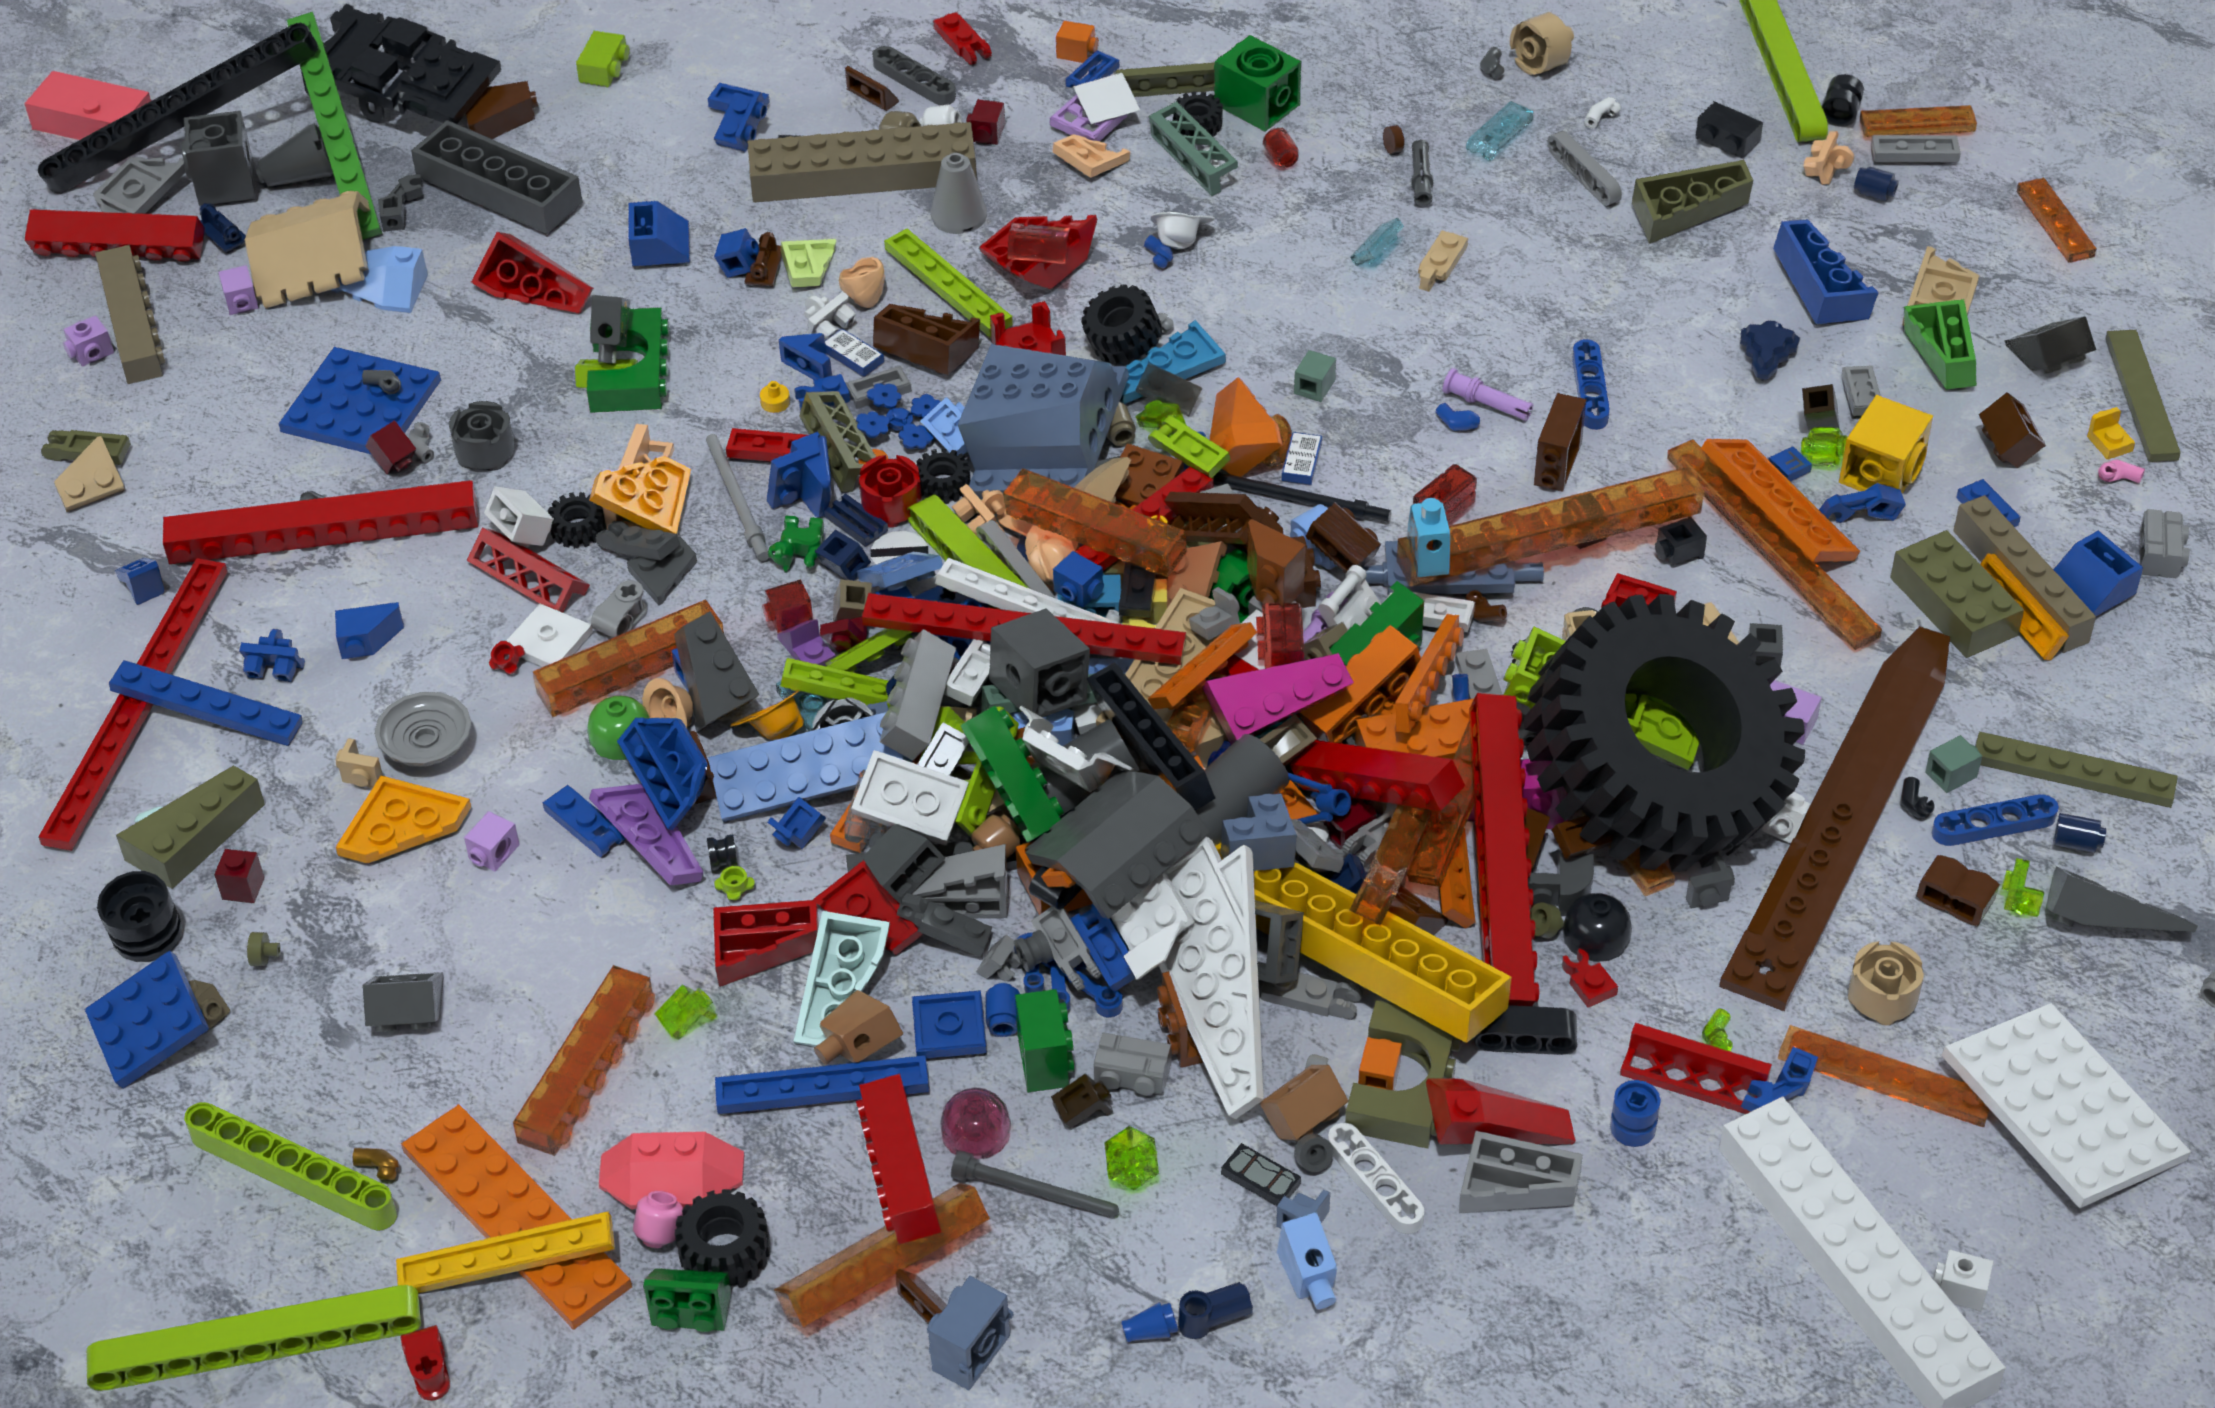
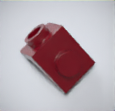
(843, 633)

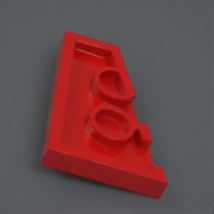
(863, 896)

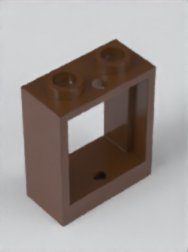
(1560, 442)

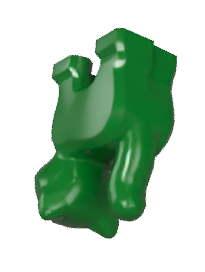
(797, 541)

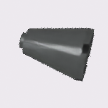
(296, 160)

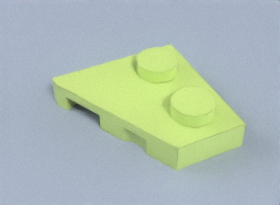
(807, 260)

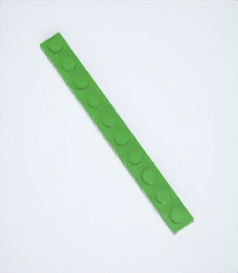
(335, 127)

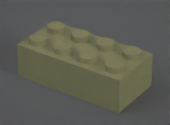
(1956, 593)

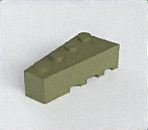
(1689, 197)
(192, 826)

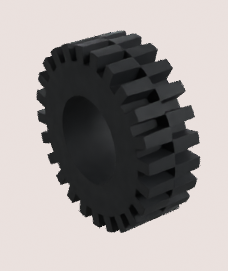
(1617, 779)

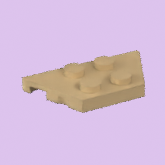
(1942, 281)

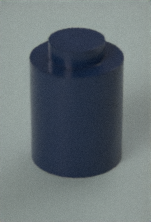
(2079, 833)

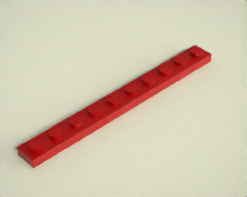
(976, 623)

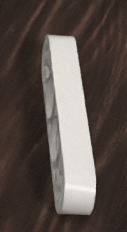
(1380, 1175)

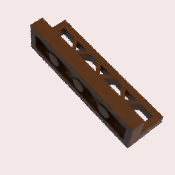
(1215, 510)

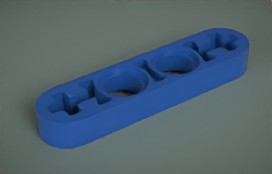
(1591, 383)
(1997, 824)

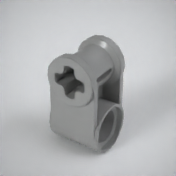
(620, 610)

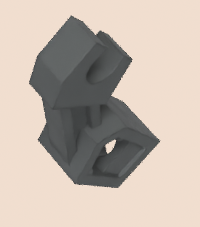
(392, 206)

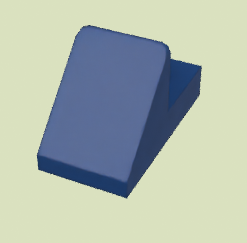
(806, 354)
(142, 579)

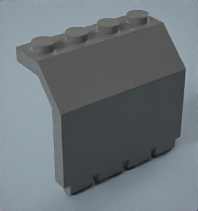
(1120, 838)

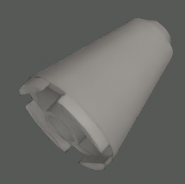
(957, 196)

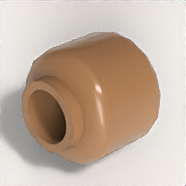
(996, 832)

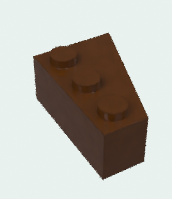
(924, 338)

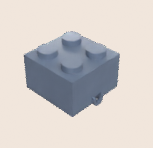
(968, 1332)

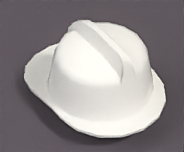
(1178, 229)

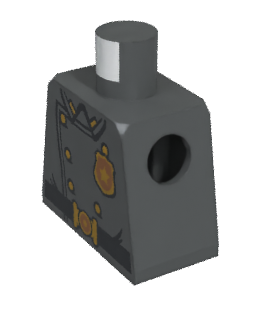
(608, 312)

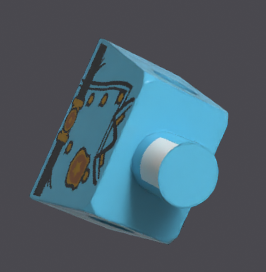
(1429, 523)

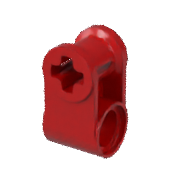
(426, 1362)

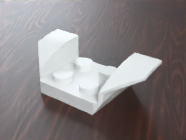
(1069, 762)
(1151, 925)

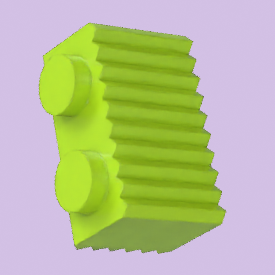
(602, 58)

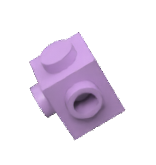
(87, 341)

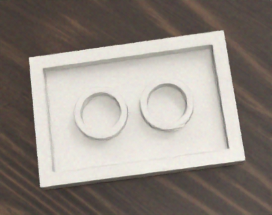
(909, 796)

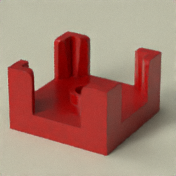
(1030, 336)

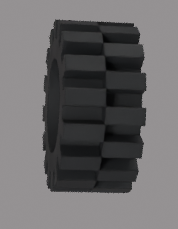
(1204, 110)
(943, 464)
(576, 532)

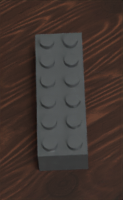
(497, 176)

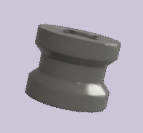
(1033, 950)

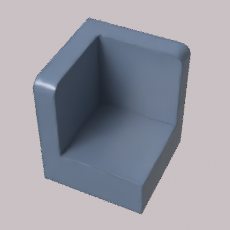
(1302, 1206)

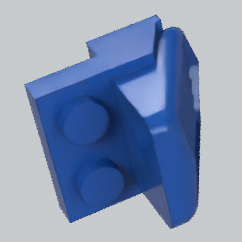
(802, 475)

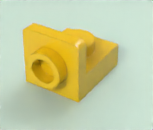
(2109, 435)

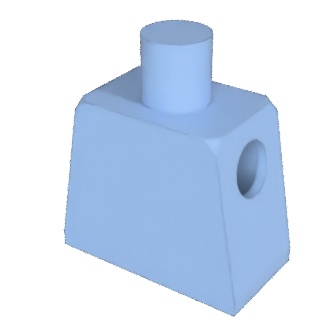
(1308, 1259)

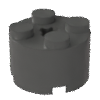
(482, 436)

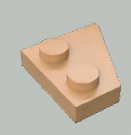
(1089, 155)

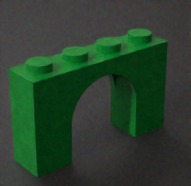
(643, 383)

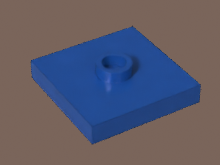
(949, 1024)

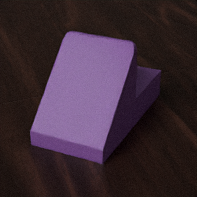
(806, 644)

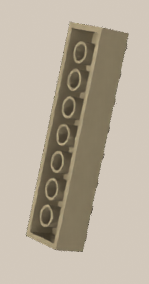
(854, 161)

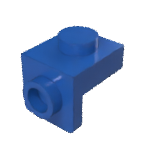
(797, 824)

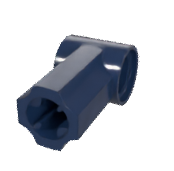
(1212, 1309)

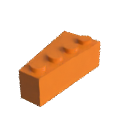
(1377, 677)

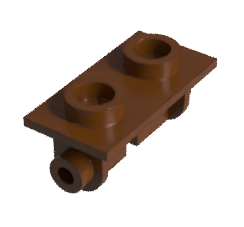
(767, 262)

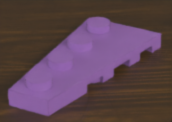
(640, 823)

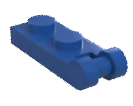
(582, 820)
(1105, 946)

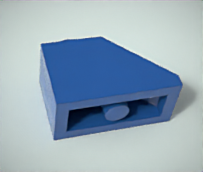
(366, 629)

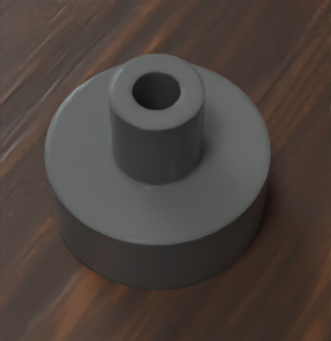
(1313, 1152)

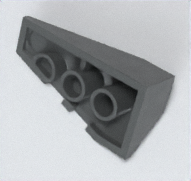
(2091, 904)

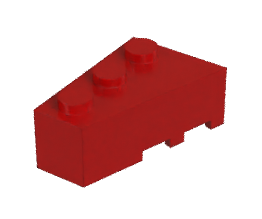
(762, 937)

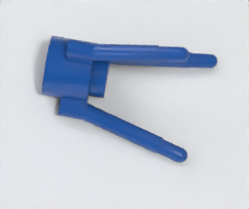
(1328, 800)

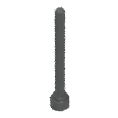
(968, 1167)

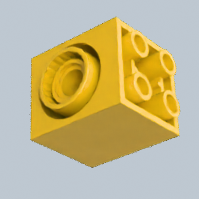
(1886, 446)

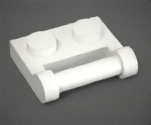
(1357, 607)

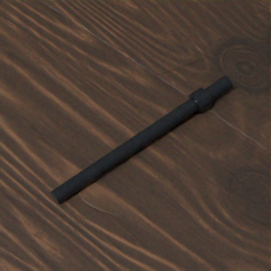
(1360, 508)

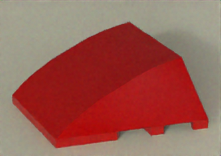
(1043, 273)

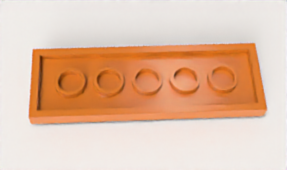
(1780, 500)

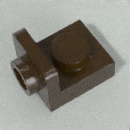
(1081, 1100)

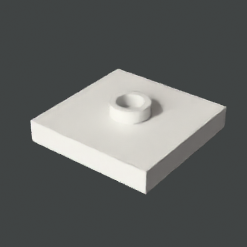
(550, 635)

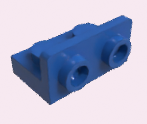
(741, 121)

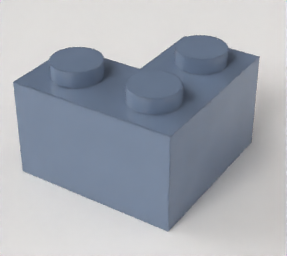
(1265, 831)

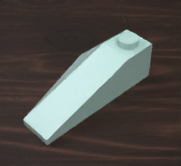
(841, 963)

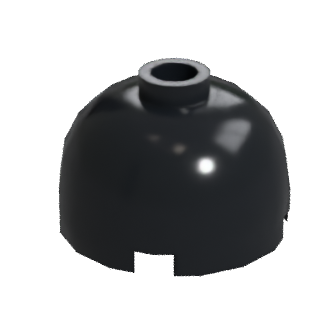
(1597, 926)

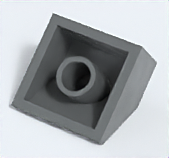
(403, 1000)

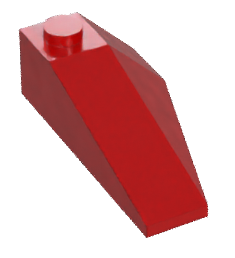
(526, 275)
(1468, 1107)

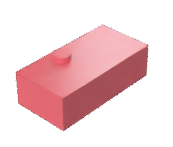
(79, 105)

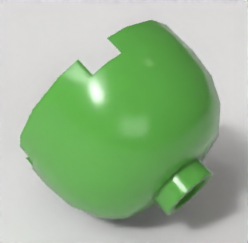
(609, 722)

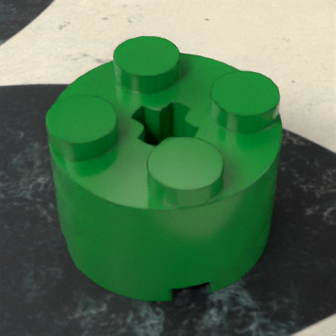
(1235, 580)

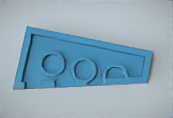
(1183, 356)

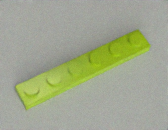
(944, 279)

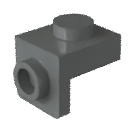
(1711, 887)

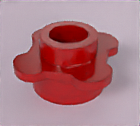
(499, 654)

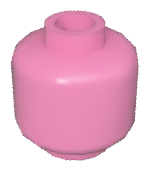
(657, 1218)

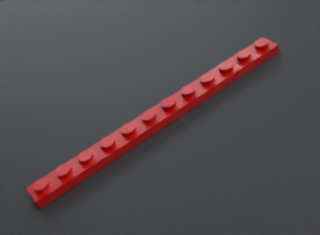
(128, 713)

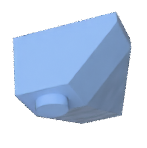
(392, 278)

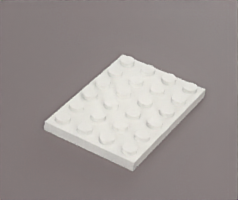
(2066, 1105)

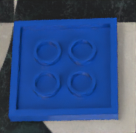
(146, 1019)

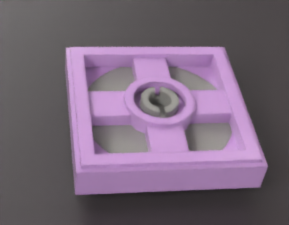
(1073, 120)

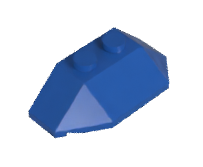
(666, 764)

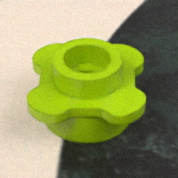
(734, 882)

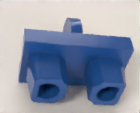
(272, 652)

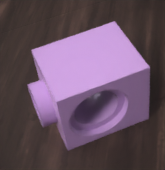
(238, 290)
(491, 841)

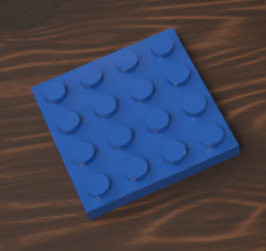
(344, 411)

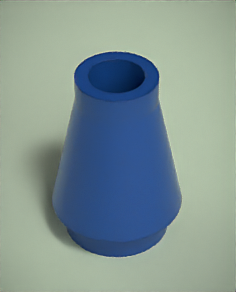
(1151, 1323)

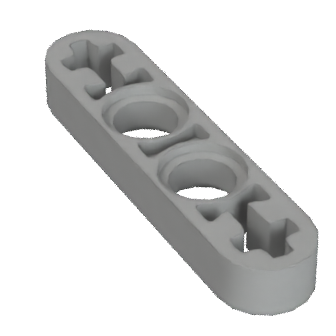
(1584, 168)
(1004, 549)

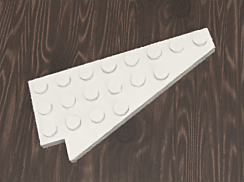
(1218, 970)

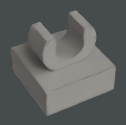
(997, 960)

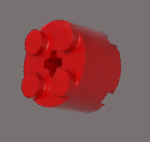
(889, 488)

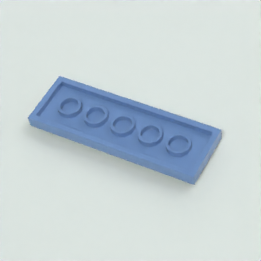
(796, 767)

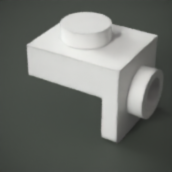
(1789, 819)

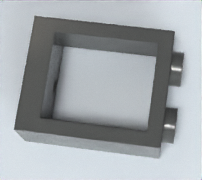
(1282, 943)

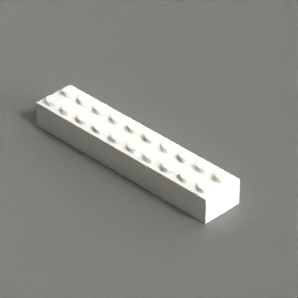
(1861, 1258)

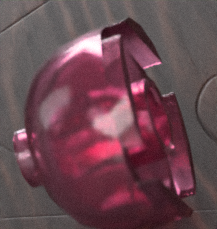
(975, 1123)

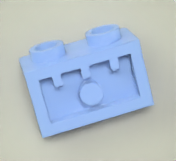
(943, 424)

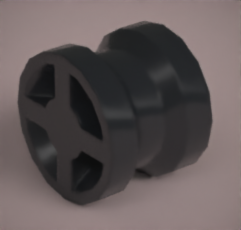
(722, 852)

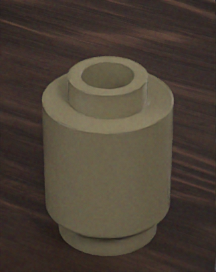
(1122, 427)

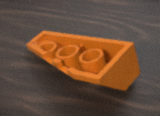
(1243, 428)

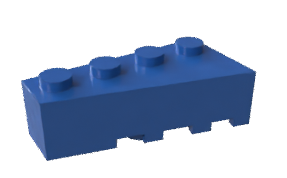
(1821, 276)

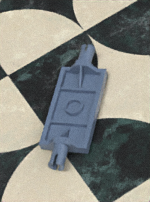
(1494, 579)

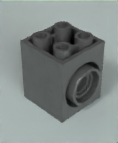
(218, 158)
(1039, 663)

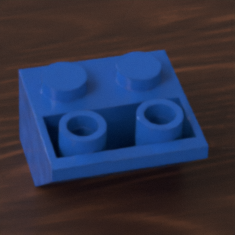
(657, 234)
(2099, 572)

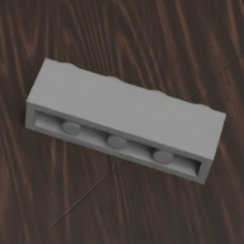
(917, 694)

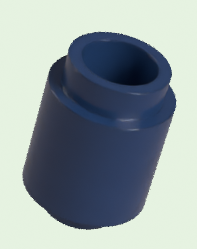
(1876, 183)

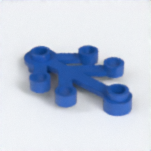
(1103, 1006)

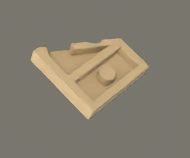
(89, 477)

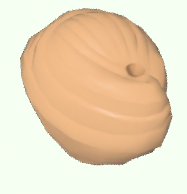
(863, 281)

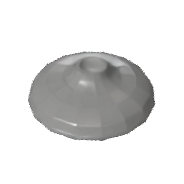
(423, 728)

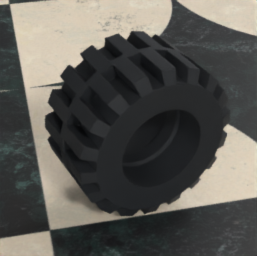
(1121, 324)
(718, 1216)

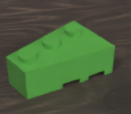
(1943, 340)

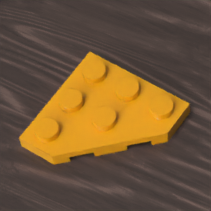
(645, 493)
(399, 818)

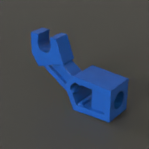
(1878, 500)
(1799, 1065)

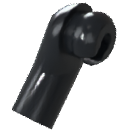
(1912, 802)

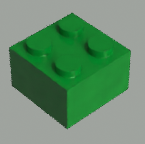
(1044, 1040)

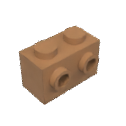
(1304, 1102)

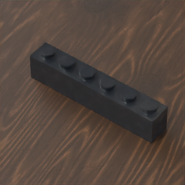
(1150, 735)

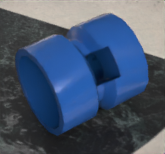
(1635, 1113)

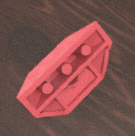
(672, 1163)

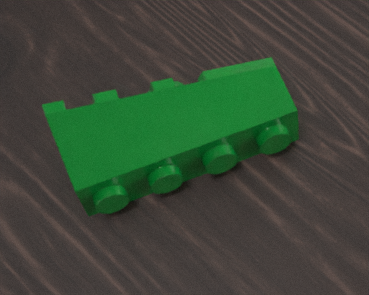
(1011, 773)

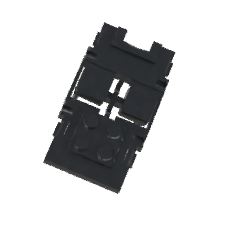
(437, 86)

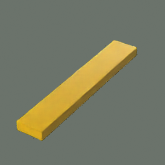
(507, 1253)

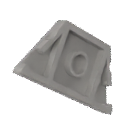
(138, 185)

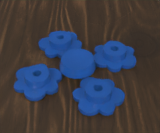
(897, 418)

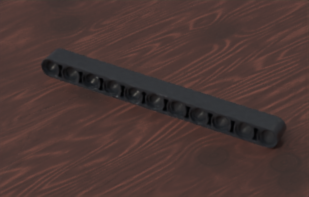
(168, 111)

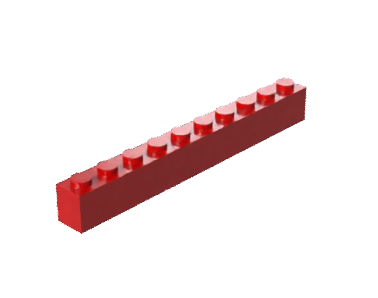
(320, 522)
(1503, 843)

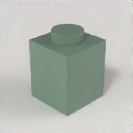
(1315, 376)
(1953, 763)

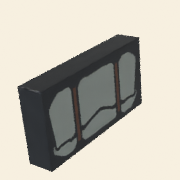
(1260, 1174)

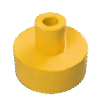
(774, 397)

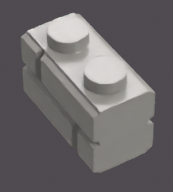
(2163, 543)
(1132, 1063)

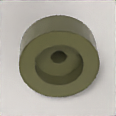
(1547, 919)
(260, 949)

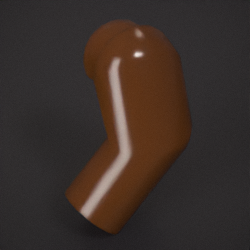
(1483, 610)

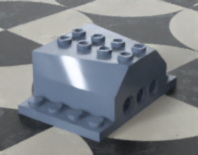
(1038, 416)

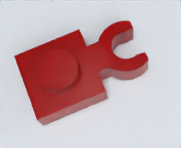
(1589, 982)

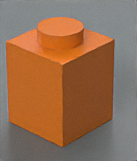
(1076, 41)
(1380, 1063)

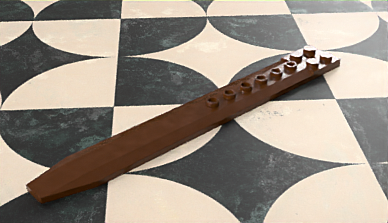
(1839, 822)

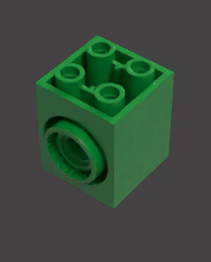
(1258, 82)

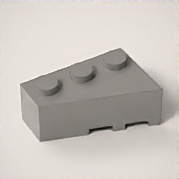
(970, 883)
(1517, 1175)

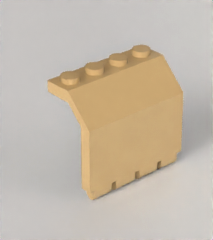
(307, 249)

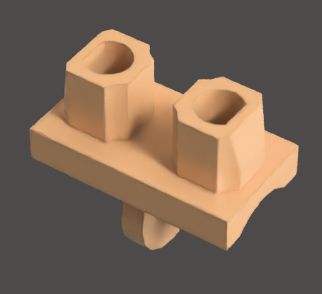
(1827, 158)
(971, 504)

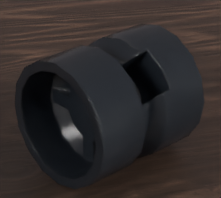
(1843, 100)

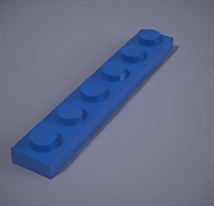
(205, 702)
(814, 1084)

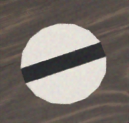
(897, 544)

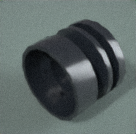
(139, 916)

